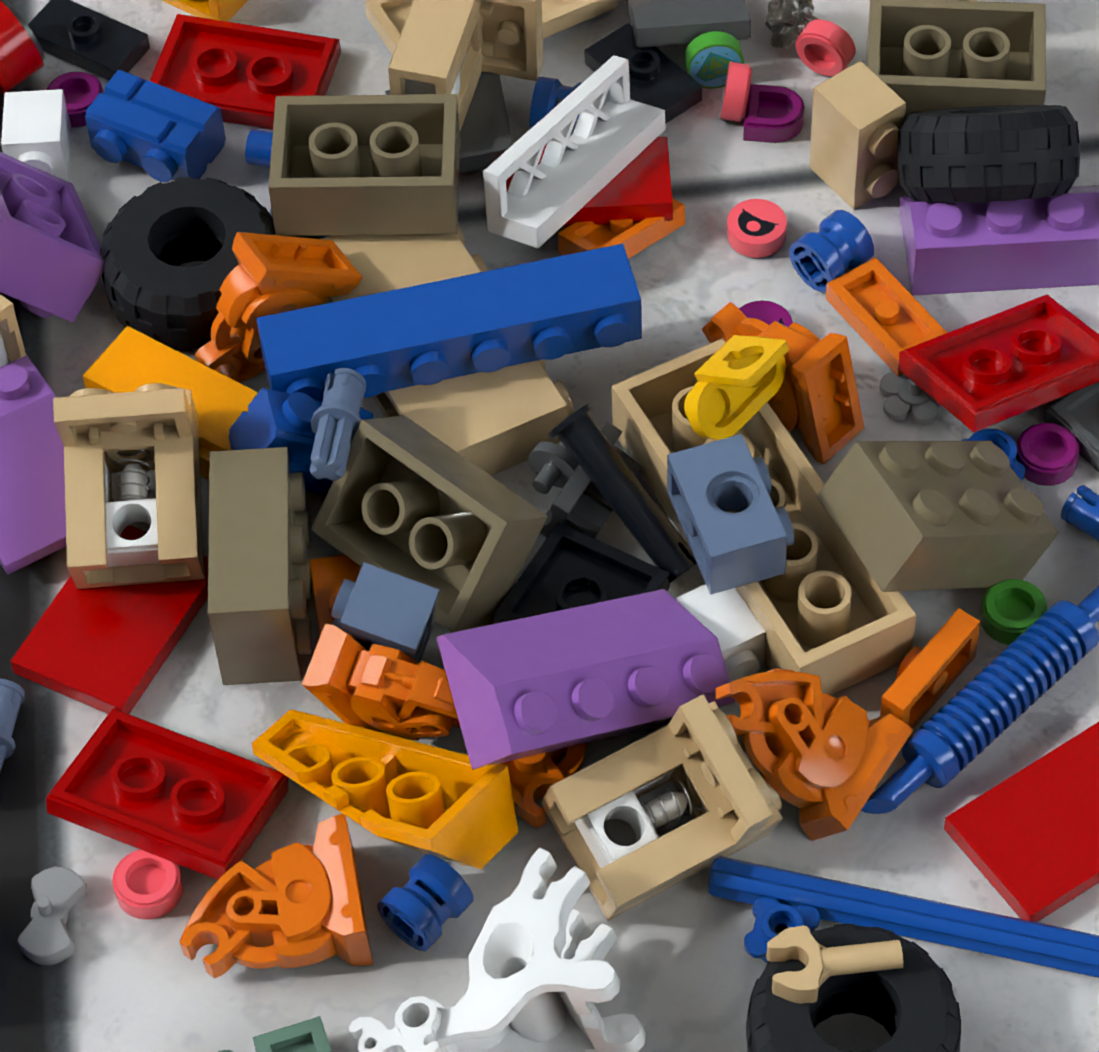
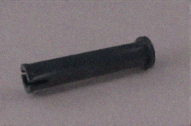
(624, 493)

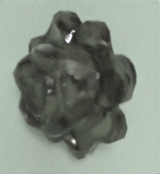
(788, 20)

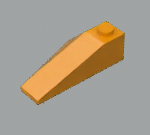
(396, 786)

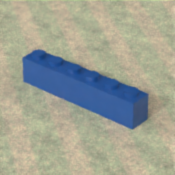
(457, 325)

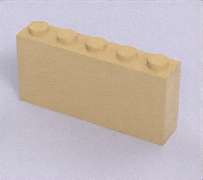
(480, 415)

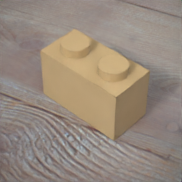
(856, 134)

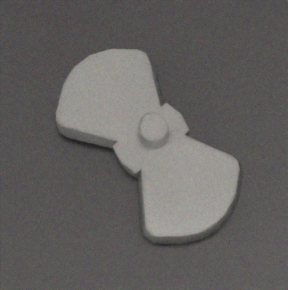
(46, 936)

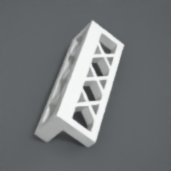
(572, 166)

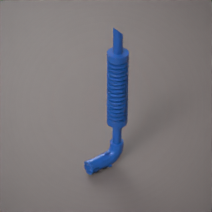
(1002, 688)

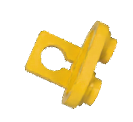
(735, 385)

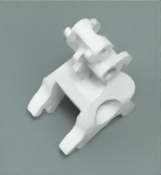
(525, 983)

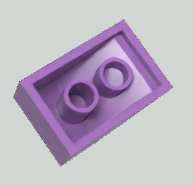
(45, 242)
(29, 468)

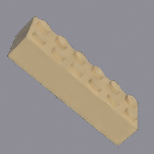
(826, 607)

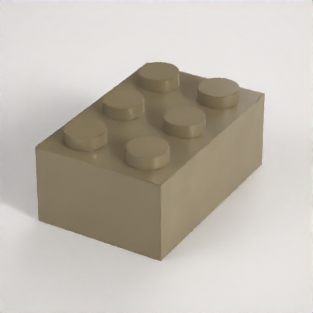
(959, 52)
(365, 165)
(936, 514)
(429, 518)
(258, 566)

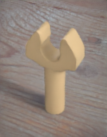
(823, 962)

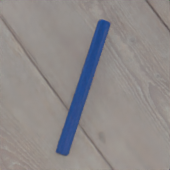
(910, 916)

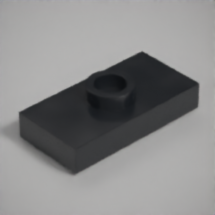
(88, 38)
(652, 74)

